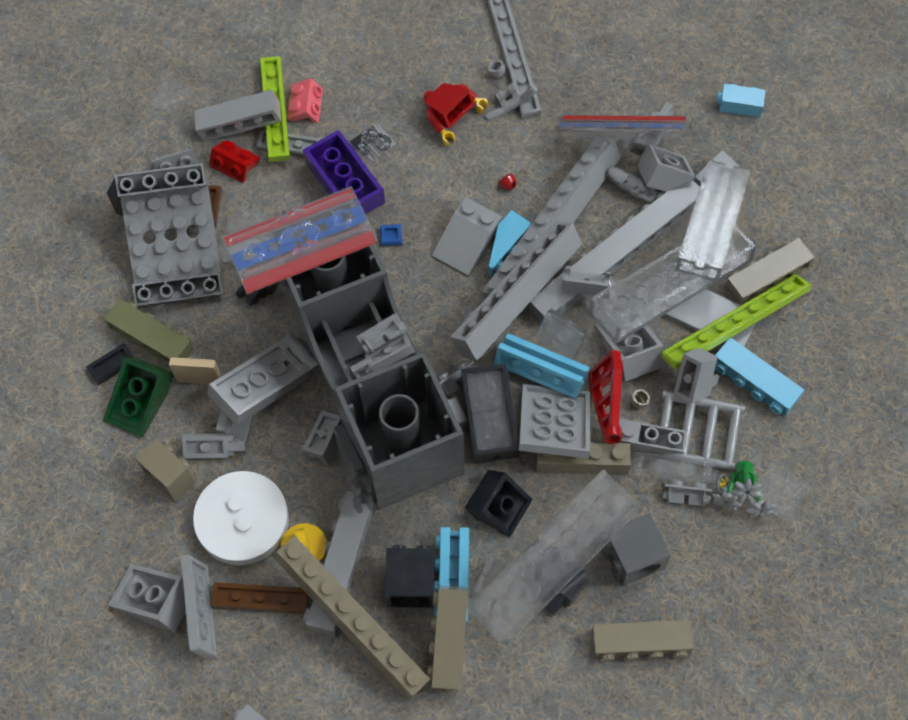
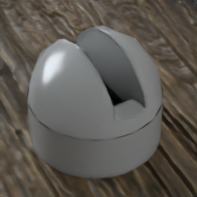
(496, 69)

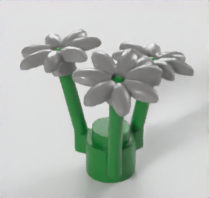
(744, 476)

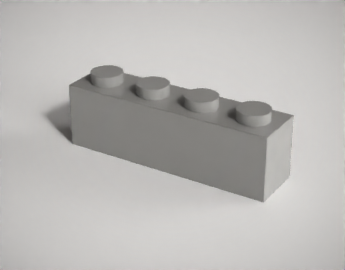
(237, 115)

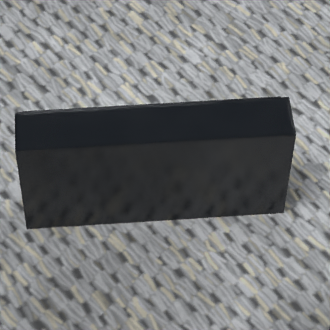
(109, 364)

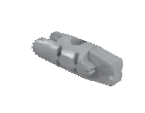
(632, 185)

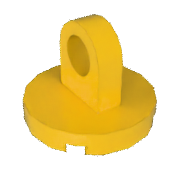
(310, 537)

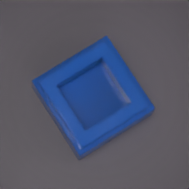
(391, 235)

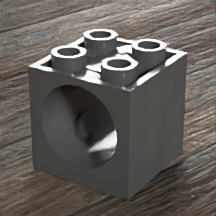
(636, 551)

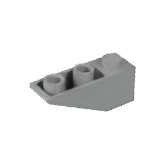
(652, 438)

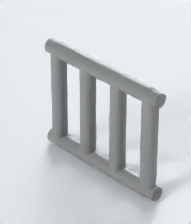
(714, 406)

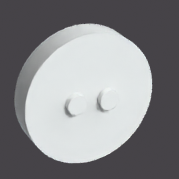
(241, 518)

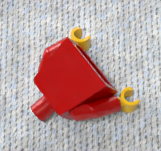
(448, 105)

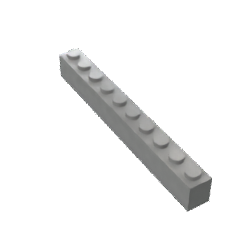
(564, 204)
(619, 246)

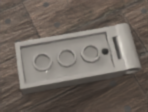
(263, 379)

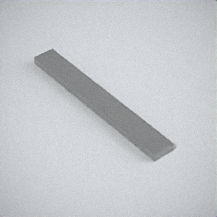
(514, 54)

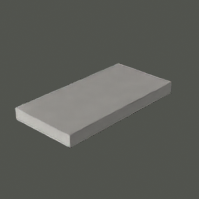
(705, 309)
(198, 607)

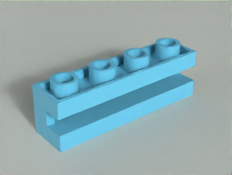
(542, 365)
(757, 377)
(453, 559)

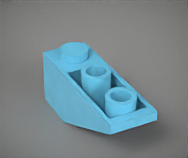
(507, 236)

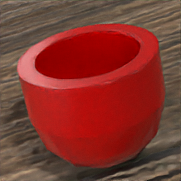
(508, 182)

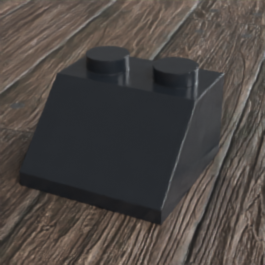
(499, 502)

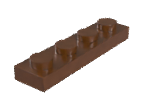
(259, 598)

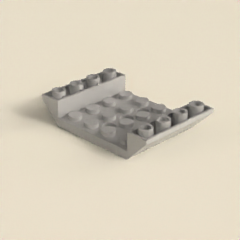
(163, 201)

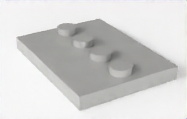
(554, 422)

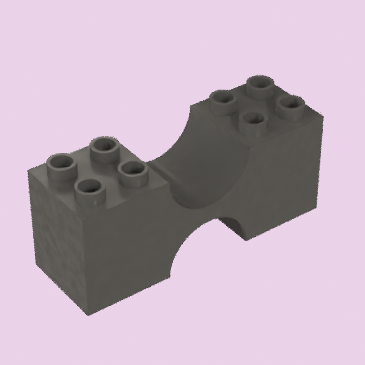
(393, 414)

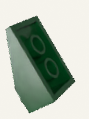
(137, 395)

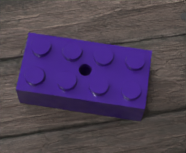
(340, 167)

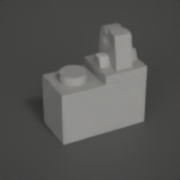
(696, 375)

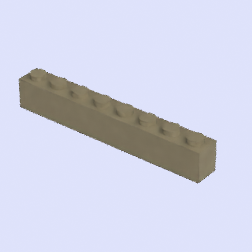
(351, 618)

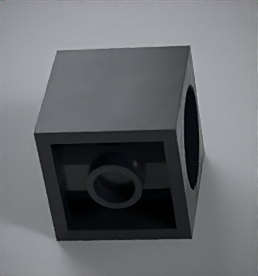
(410, 576)

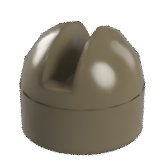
(643, 398)

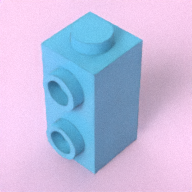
(741, 100)

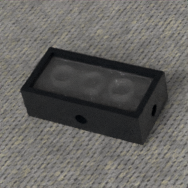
(490, 413)

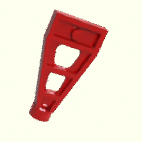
(605, 371)

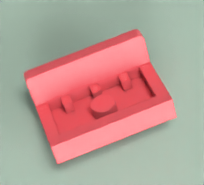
(305, 101)

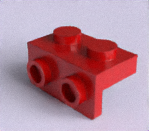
(232, 160)

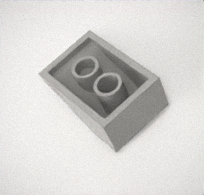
(467, 236)
(638, 352)
(151, 597)

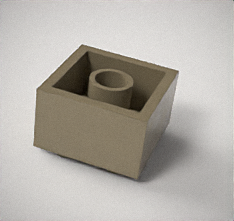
(166, 469)

